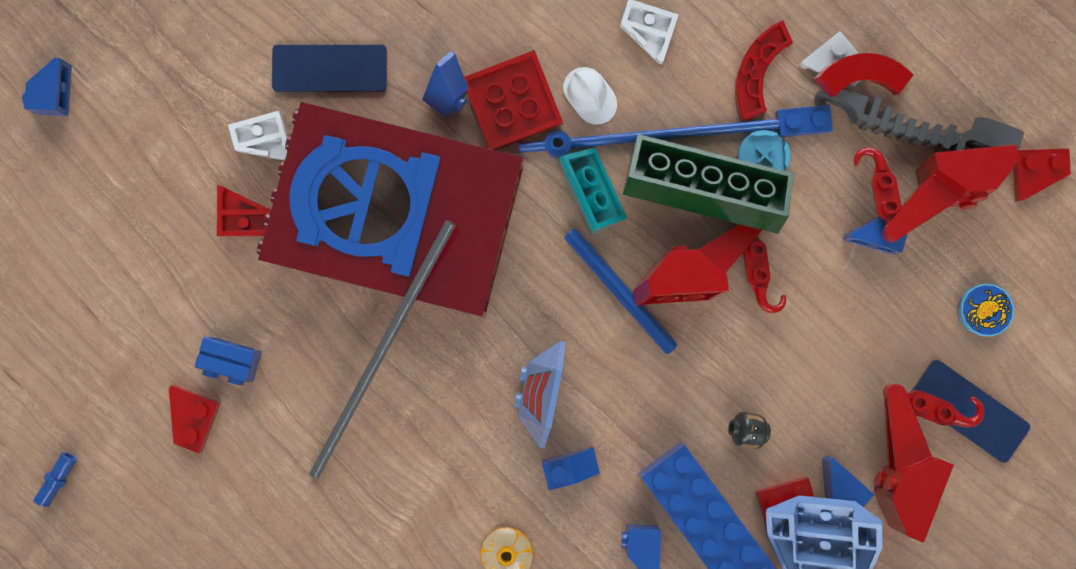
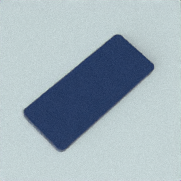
(329, 68)
(1000, 428)

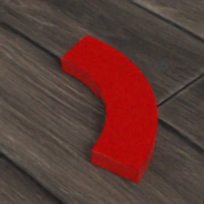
(753, 67)
(861, 67)

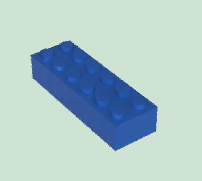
(702, 512)

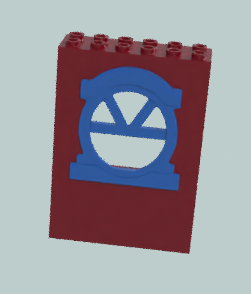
(444, 183)

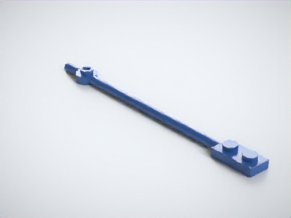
(787, 122)

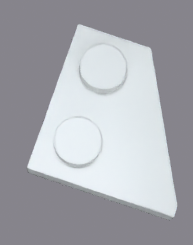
(649, 27)
(830, 51)
(261, 136)

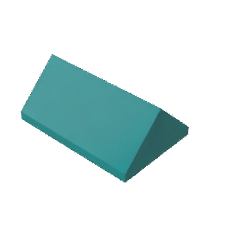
(592, 190)

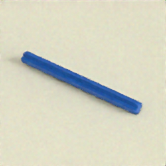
(620, 291)

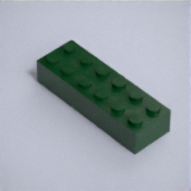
(709, 184)

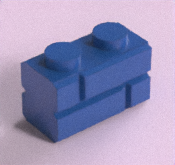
(227, 359)

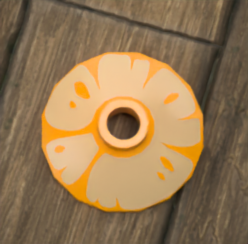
(506, 540)

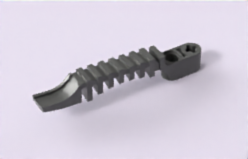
(983, 134)

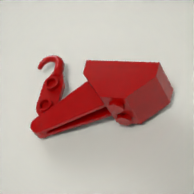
(943, 180)
(701, 272)
(913, 479)

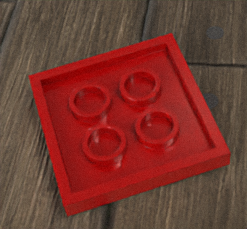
(512, 101)

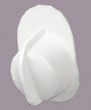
(590, 95)

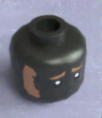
(749, 430)

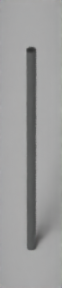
(382, 348)

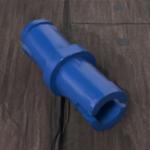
(55, 479)

